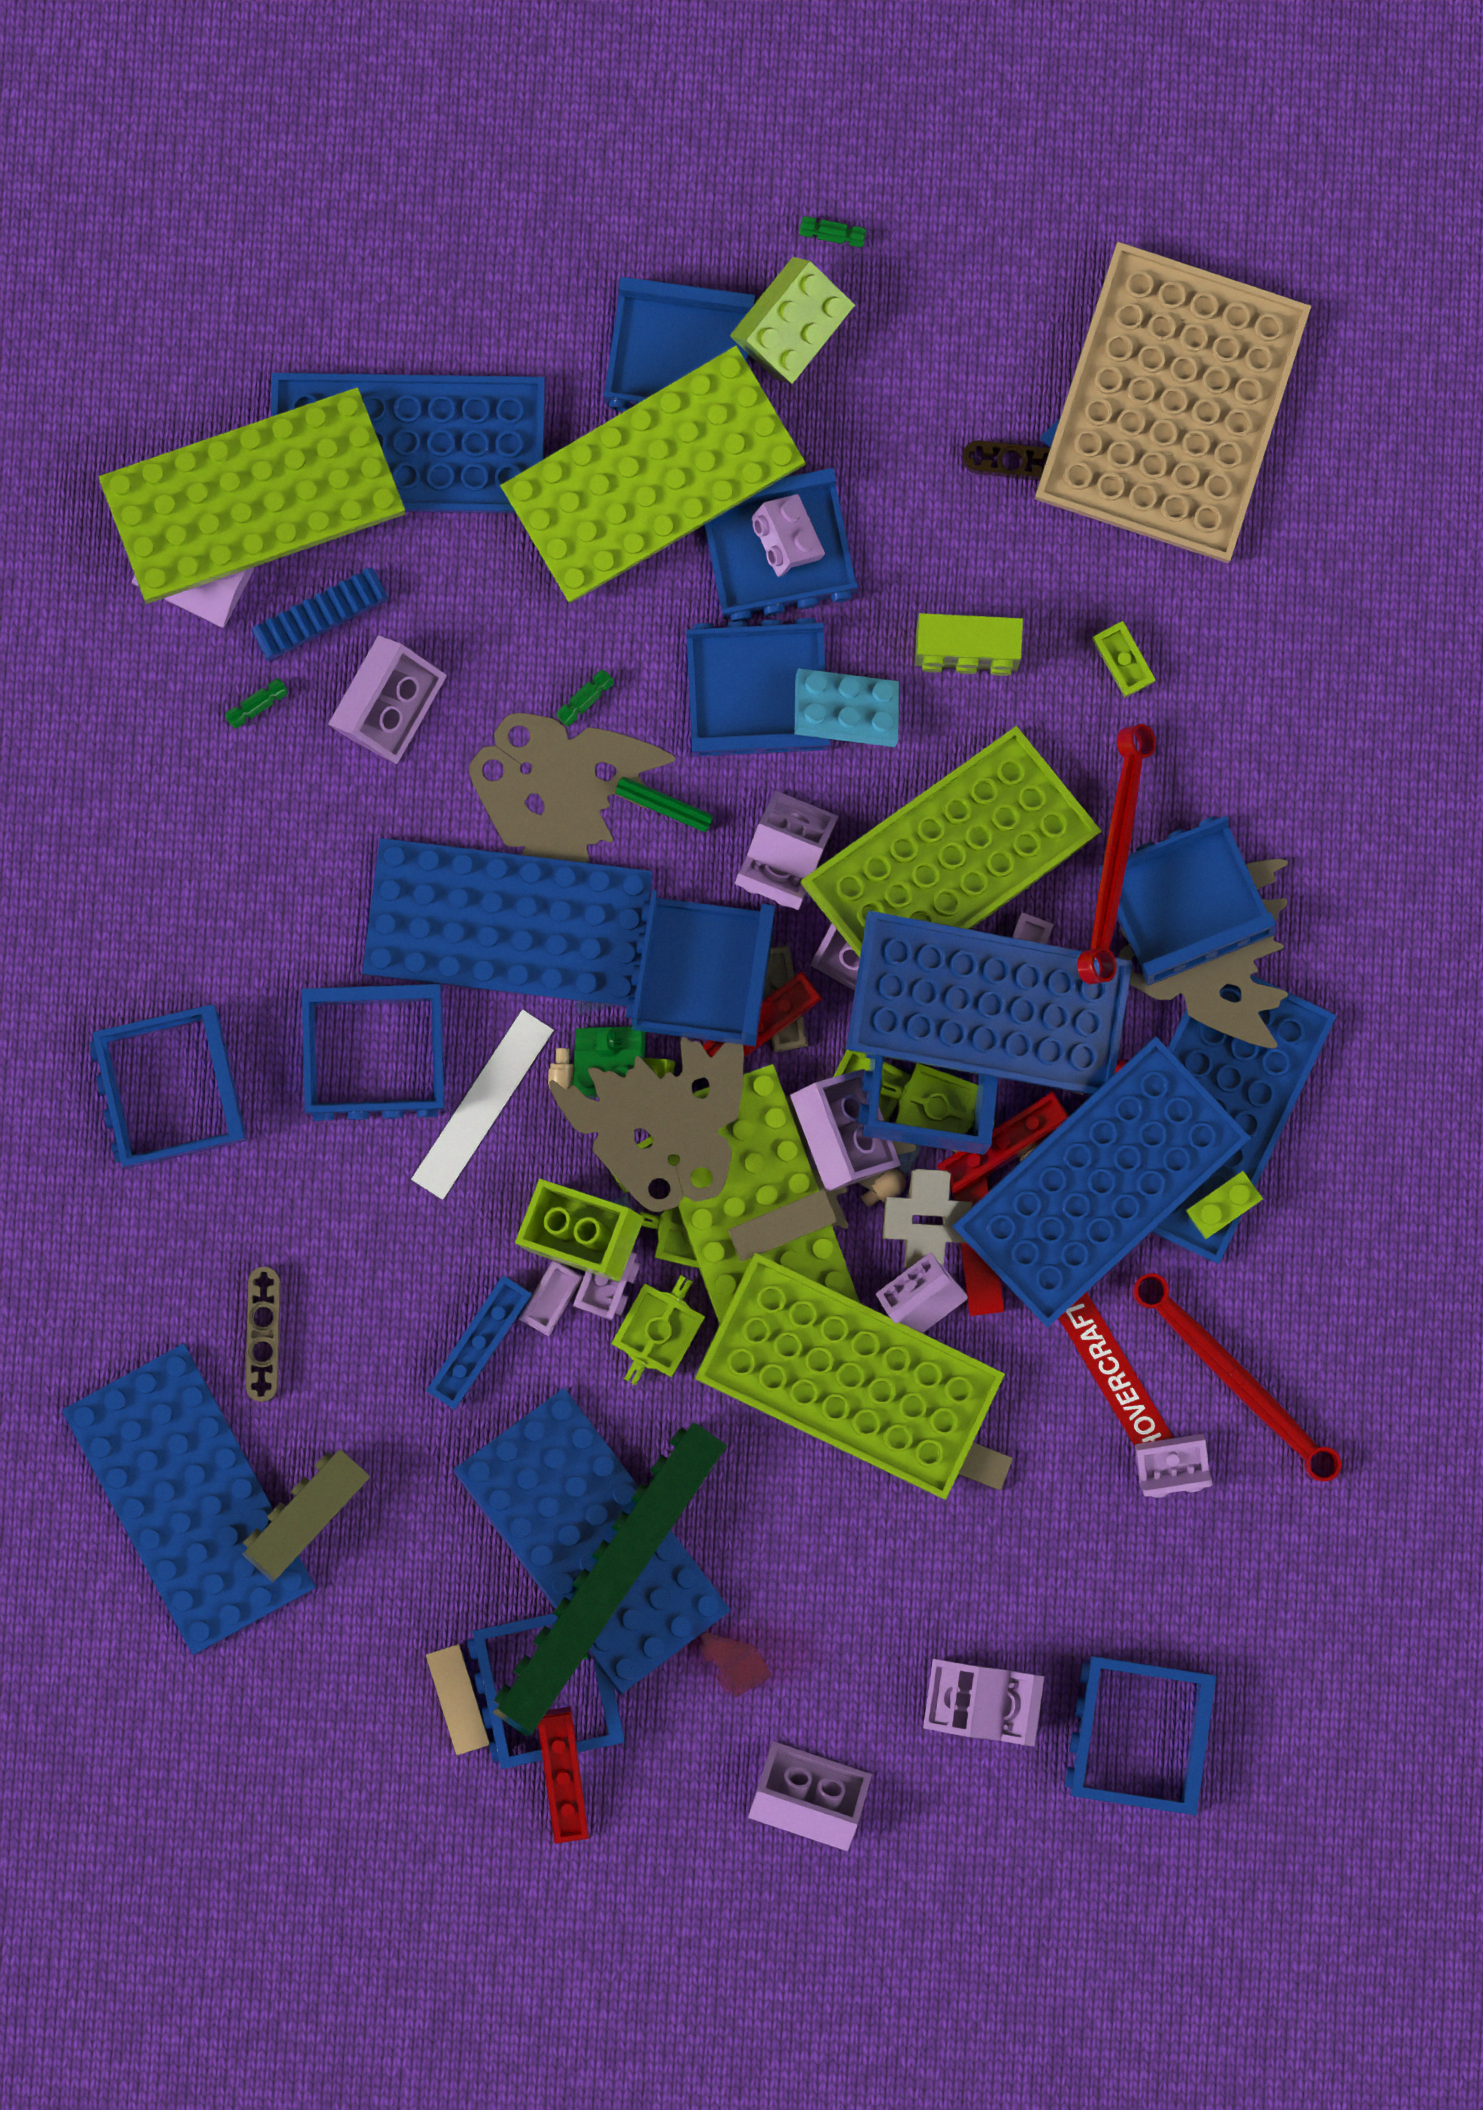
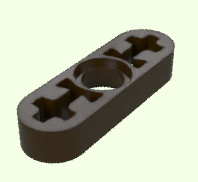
(1004, 448)

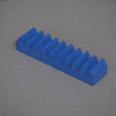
(320, 614)
(479, 1342)

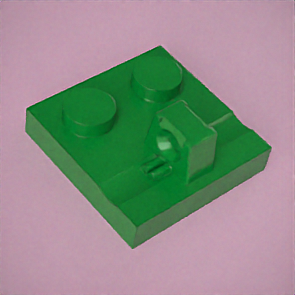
(607, 1050)

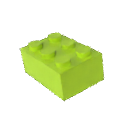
(792, 320)
(968, 643)
(579, 1230)

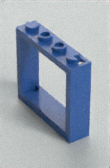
(371, 995)
(108, 1085)
(983, 1119)
(486, 1685)
(1197, 1745)

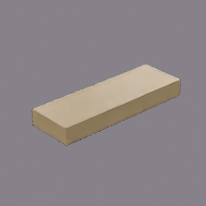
(457, 1699)

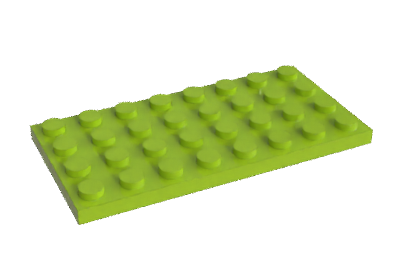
(653, 474)
(251, 495)
(957, 845)
(763, 1175)
(849, 1376)

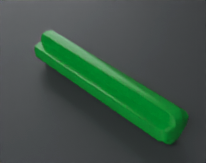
(664, 804)

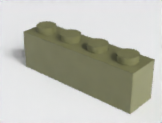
(306, 1515)

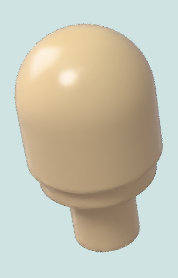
(561, 1070)
(888, 1185)

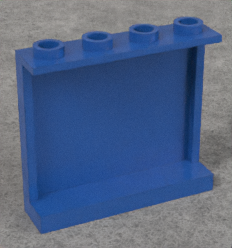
(666, 334)
(740, 563)
(746, 686)
(1190, 901)
(701, 970)

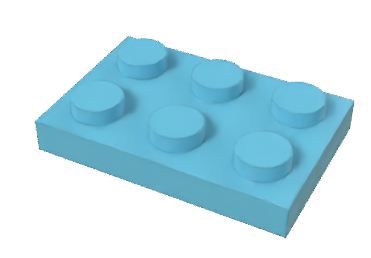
(846, 707)

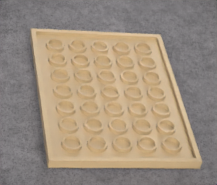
(1172, 402)

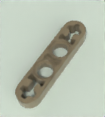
(267, 1334)

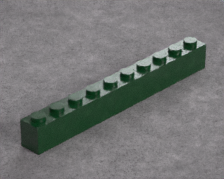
(609, 1579)

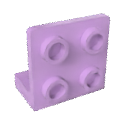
(921, 1295)

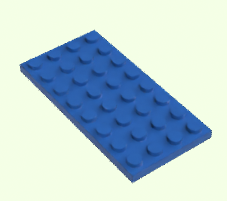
(441, 434)
(505, 922)
(985, 1005)
(1254, 1088)
(1101, 1181)
(184, 1496)
(553, 1500)

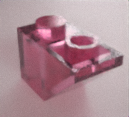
(737, 1660)

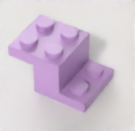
(786, 849)
(983, 1702)

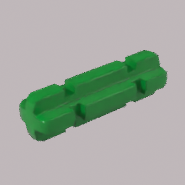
(832, 231)
(585, 697)
(256, 703)

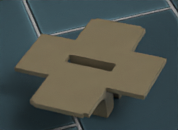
(926, 1197)

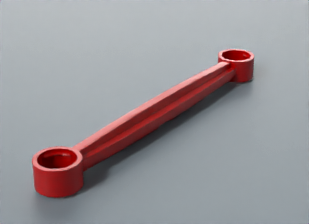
(1116, 854)
(1236, 1377)

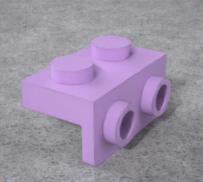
(786, 534)
(604, 1295)
(1173, 1465)

